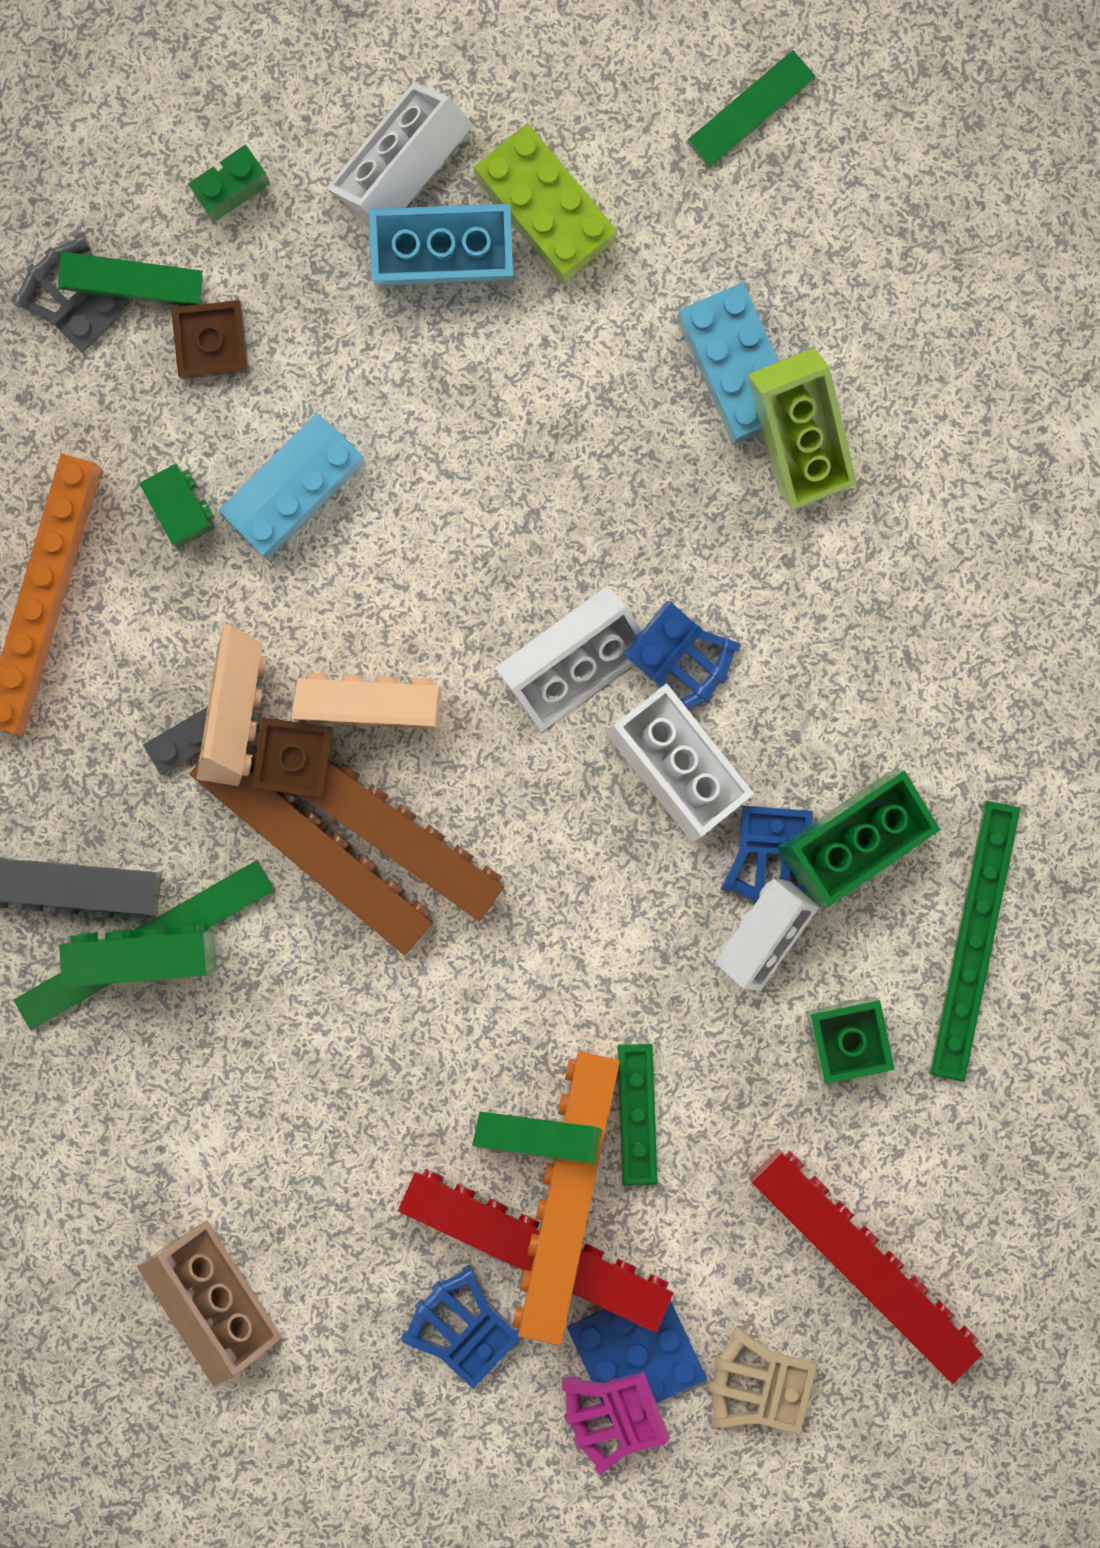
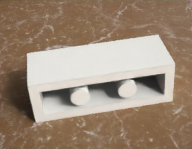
(766, 934)

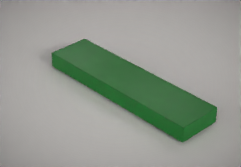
(751, 108)
(129, 279)
(637, 1114)
(537, 1137)

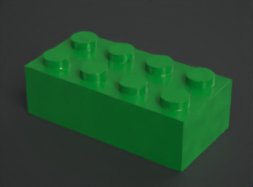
(859, 838)
(136, 958)

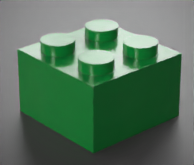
(850, 1040)

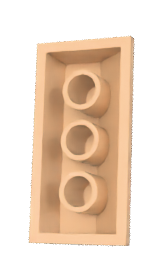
(367, 703)
(230, 708)

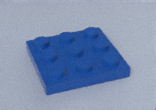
(621, 1348)

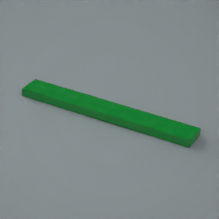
(206, 907)
(974, 941)

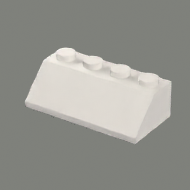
(401, 152)
(571, 658)
(679, 763)

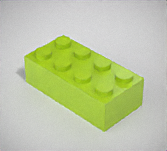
(545, 203)
(803, 428)

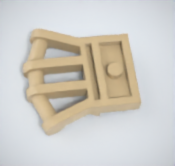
(783, 1393)

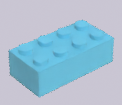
(727, 347)

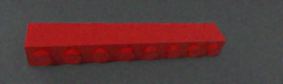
(508, 1239)
(865, 1266)

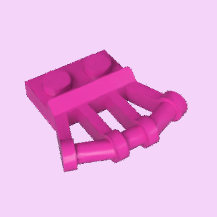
(632, 1412)

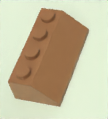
(210, 1303)

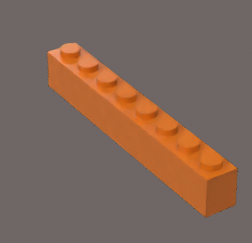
(44, 588)
(565, 1207)

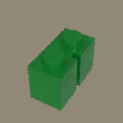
(231, 186)
(177, 506)

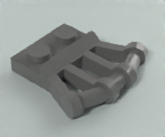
(84, 314)

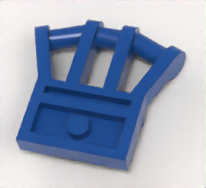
(664, 644)
(762, 832)
(479, 1345)

